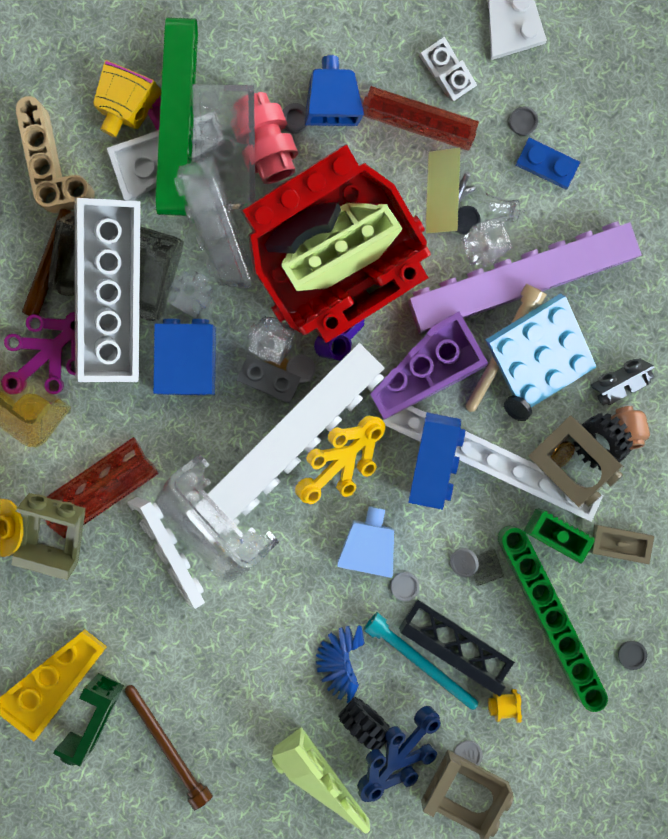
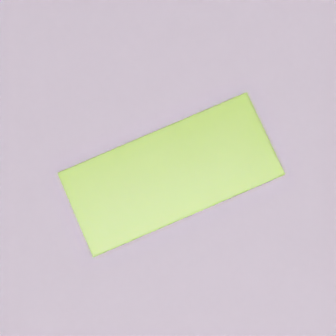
(443, 190)

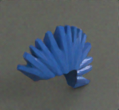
(337, 661)

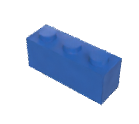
(436, 461)

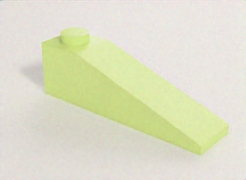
(312, 773)

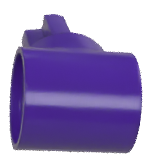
(342, 344)

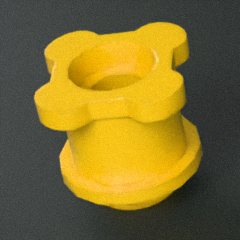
(505, 706)

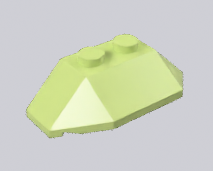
(356, 241)

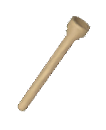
(530, 300)

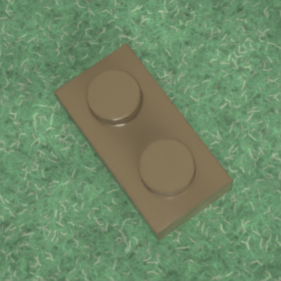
(622, 544)

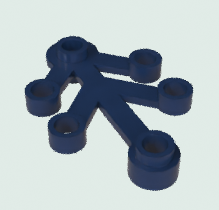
(374, 782)

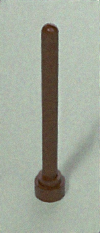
(197, 793)

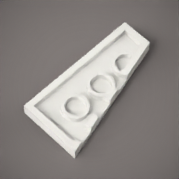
(514, 27)
(137, 164)
(152, 525)

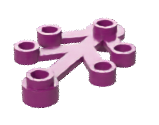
(49, 348)

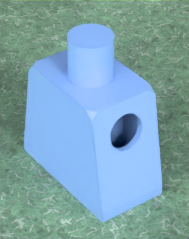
(369, 545)

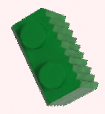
(559, 535)

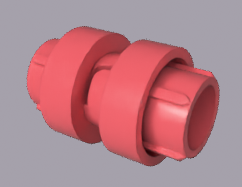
(272, 148)

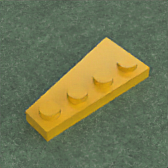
(43, 692)

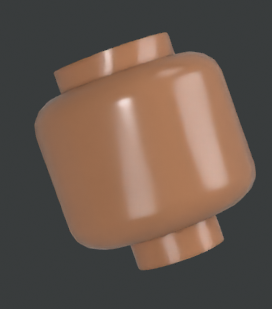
(636, 424)

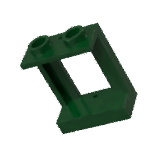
(102, 694)

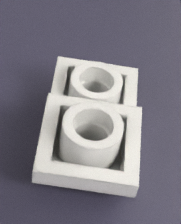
(447, 70)

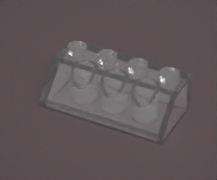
(227, 132)
(215, 222)

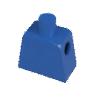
(333, 96)

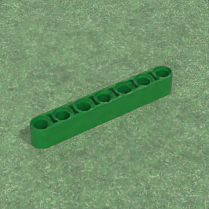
(176, 111)
(559, 629)

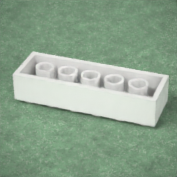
(107, 290)

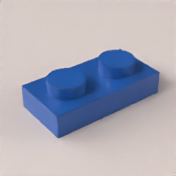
(547, 163)

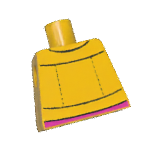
(123, 97)

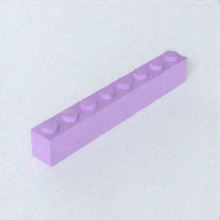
(541, 270)

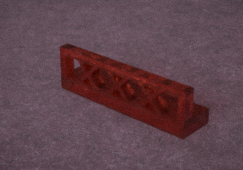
(420, 118)
(105, 491)

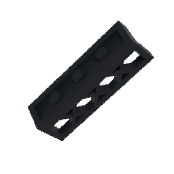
(452, 657)

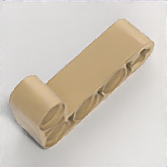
(44, 155)

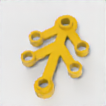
(365, 434)

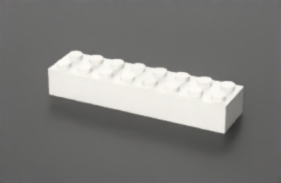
(297, 432)

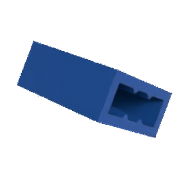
(184, 358)

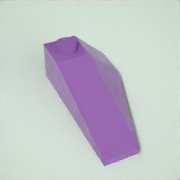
(438, 361)

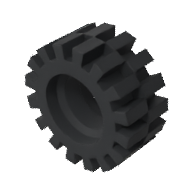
(611, 432)
(364, 724)

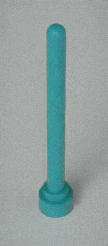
(380, 629)

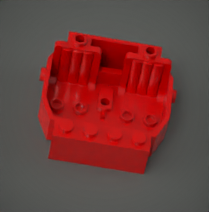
(341, 181)

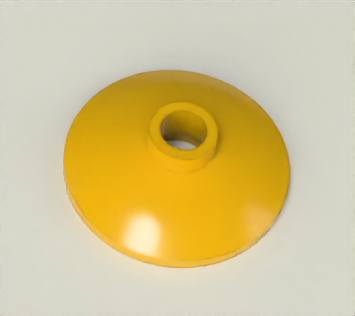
(10, 528)

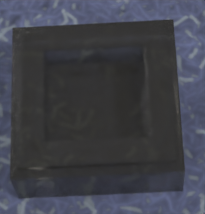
(489, 567)

